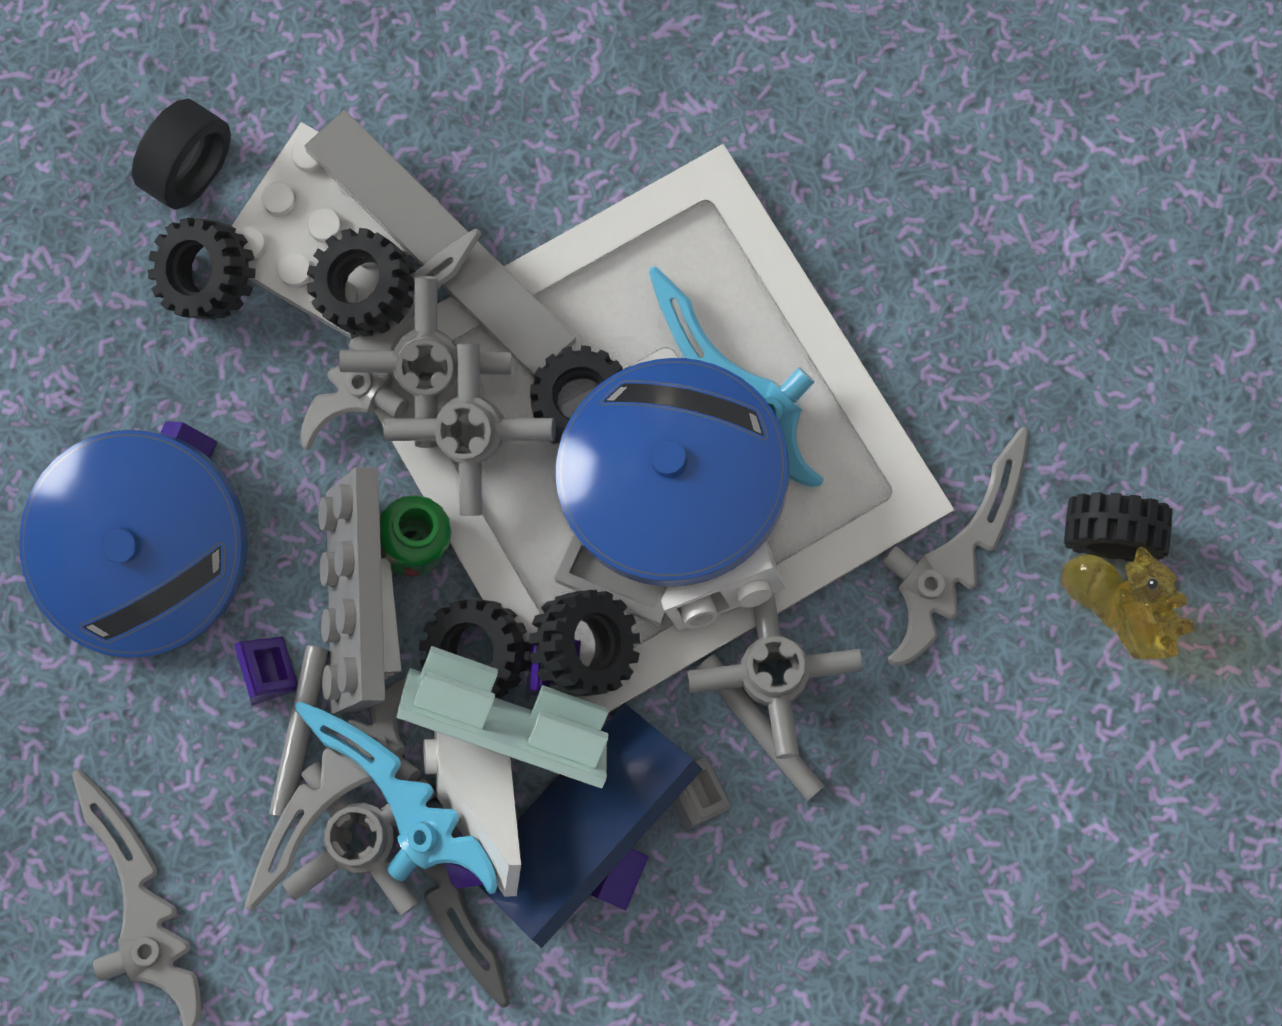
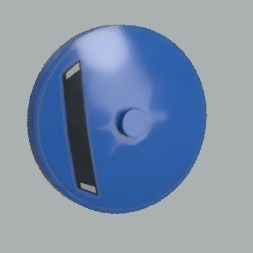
(672, 472)
(133, 543)

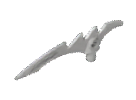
(372, 390)
(931, 581)
(338, 777)
(144, 945)

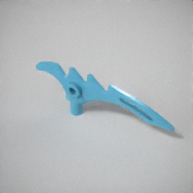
(780, 398)
(422, 830)

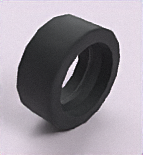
(181, 153)

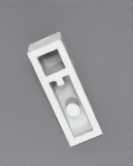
(482, 793)

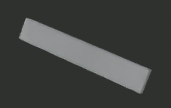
(426, 229)

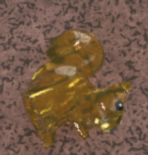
(1133, 608)

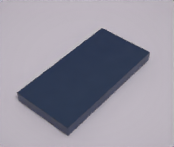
(584, 831)

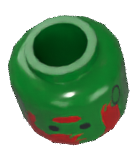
(425, 523)

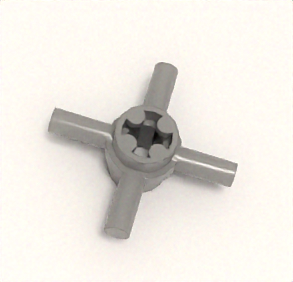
(443, 349)
(447, 429)
(759, 686)
(336, 856)

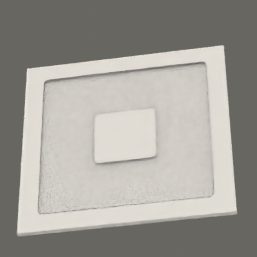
(765, 318)

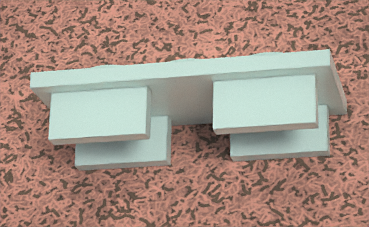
(457, 701)

